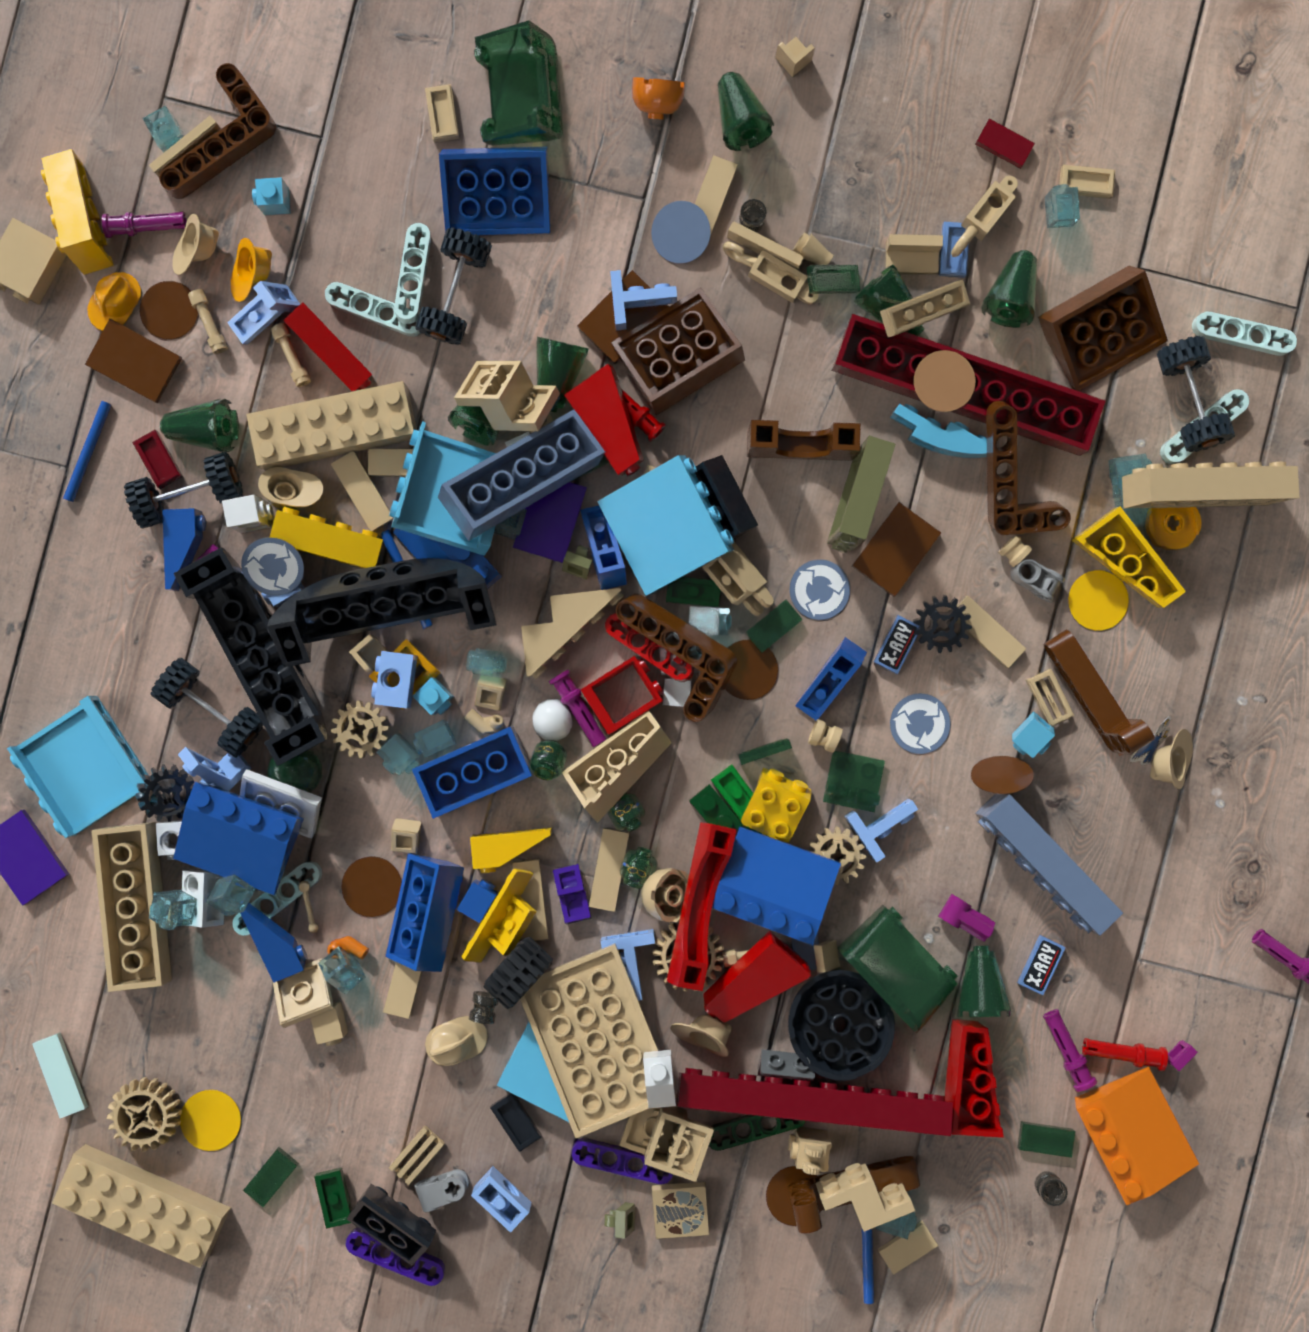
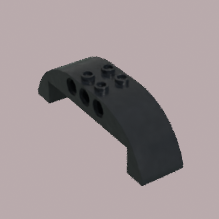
(377, 600)
(240, 625)

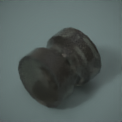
(753, 210)
(483, 1008)
(1053, 1194)

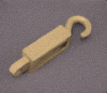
(983, 215)
(770, 271)

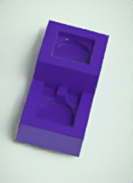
(572, 894)

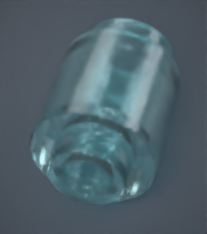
(486, 662)

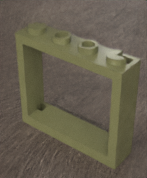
(860, 494)

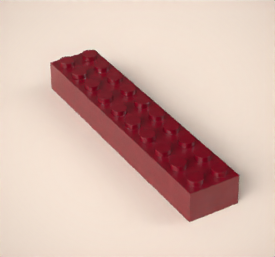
(1043, 408)
(815, 1104)

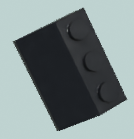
(726, 496)
(392, 1224)

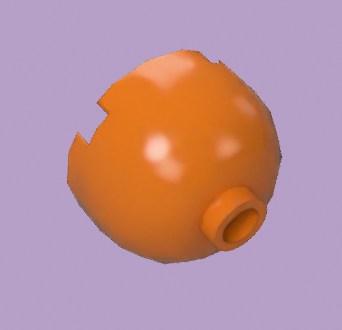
(657, 96)

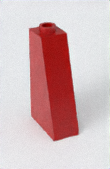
(328, 348)
(605, 413)
(755, 978)

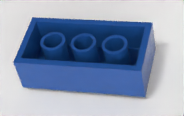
(472, 772)

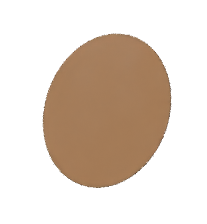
(944, 381)

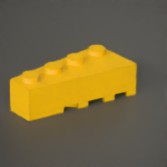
(74, 212)
(327, 540)
(1128, 555)

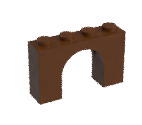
(836, 443)

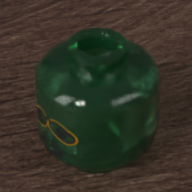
(548, 760)
(627, 813)
(638, 867)

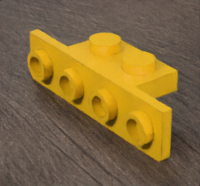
(504, 920)

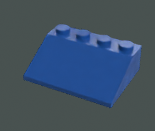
(496, 190)
(236, 837)
(776, 885)

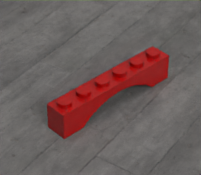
(690, 949)

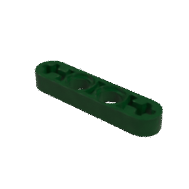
(757, 1131)

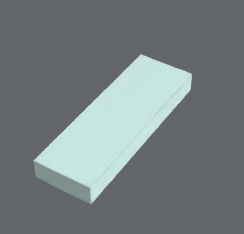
(60, 1075)

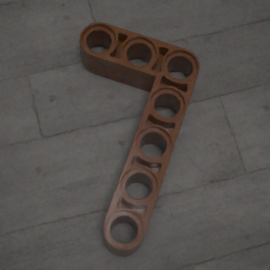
(223, 139)
(1009, 481)
(684, 649)
(1116, 731)
(807, 1201)

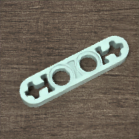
(412, 273)
(372, 314)
(1243, 336)
(1224, 401)
(279, 899)

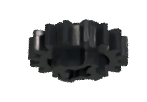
(952, 616)
(167, 782)

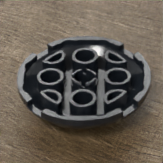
(867, 1029)

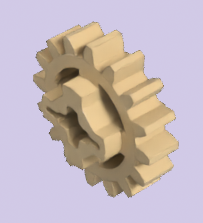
(356, 718)
(848, 855)

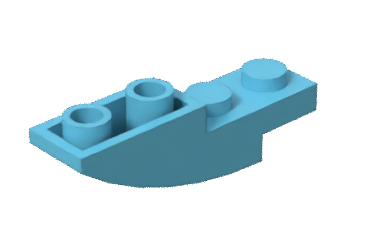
(950, 441)

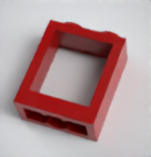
(599, 709)

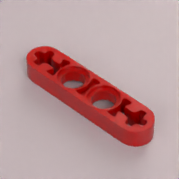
(647, 650)

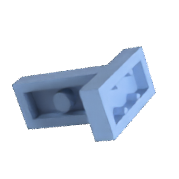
(637, 297)
(262, 310)
(222, 774)
(880, 827)
(628, 942)

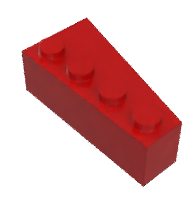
(971, 1081)

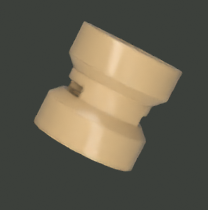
(825, 736)

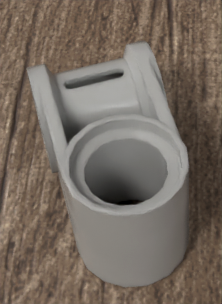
(1041, 582)
(437, 1190)

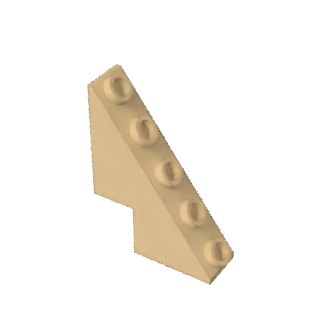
(569, 616)

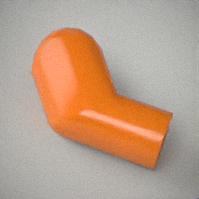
(350, 945)

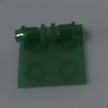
(854, 781)

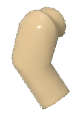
(485, 725)

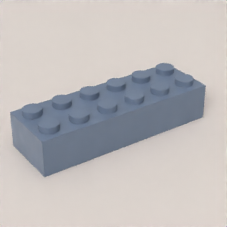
(520, 474)
(1049, 863)

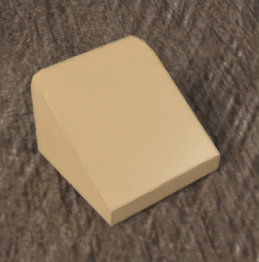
(490, 692)
(405, 836)

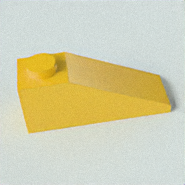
(496, 849)

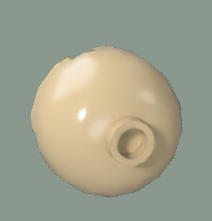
(665, 893)

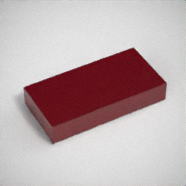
(1004, 143)
(157, 459)

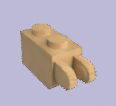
(740, 581)
(810, 1149)

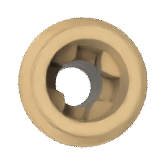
(812, 250)

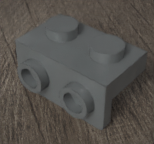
(783, 1065)

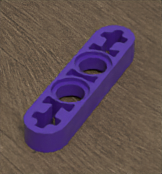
(620, 1166)
(393, 1261)

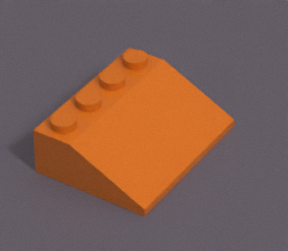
(1136, 1134)

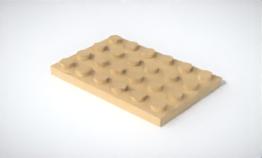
(592, 1038)

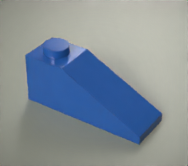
(181, 540)
(603, 549)
(831, 678)
(275, 945)

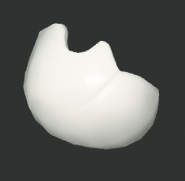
(552, 720)

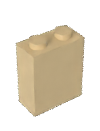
(28, 262)

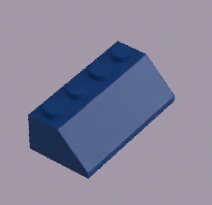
(428, 548)
(424, 913)

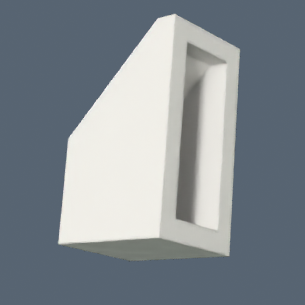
(659, 1079)

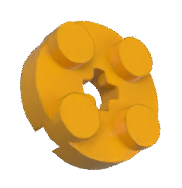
(1164, 536)

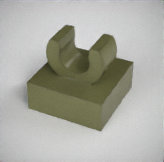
(577, 563)
(622, 1219)

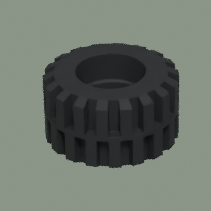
(518, 972)

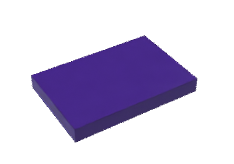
(551, 523)
(27, 858)

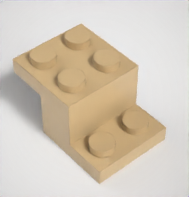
(507, 395)
(668, 1140)
(870, 1206)

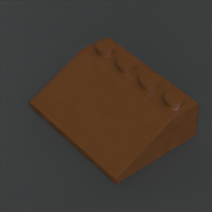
(1104, 327)
(679, 351)

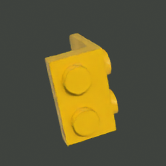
(776, 805)

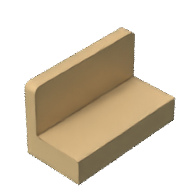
(914, 253)

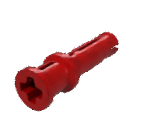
(643, 419)
(1137, 1054)

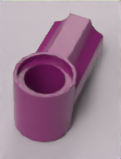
(961, 915)

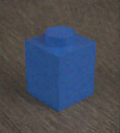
(478, 899)

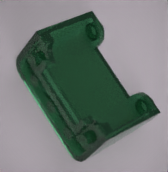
(521, 85)
(899, 967)

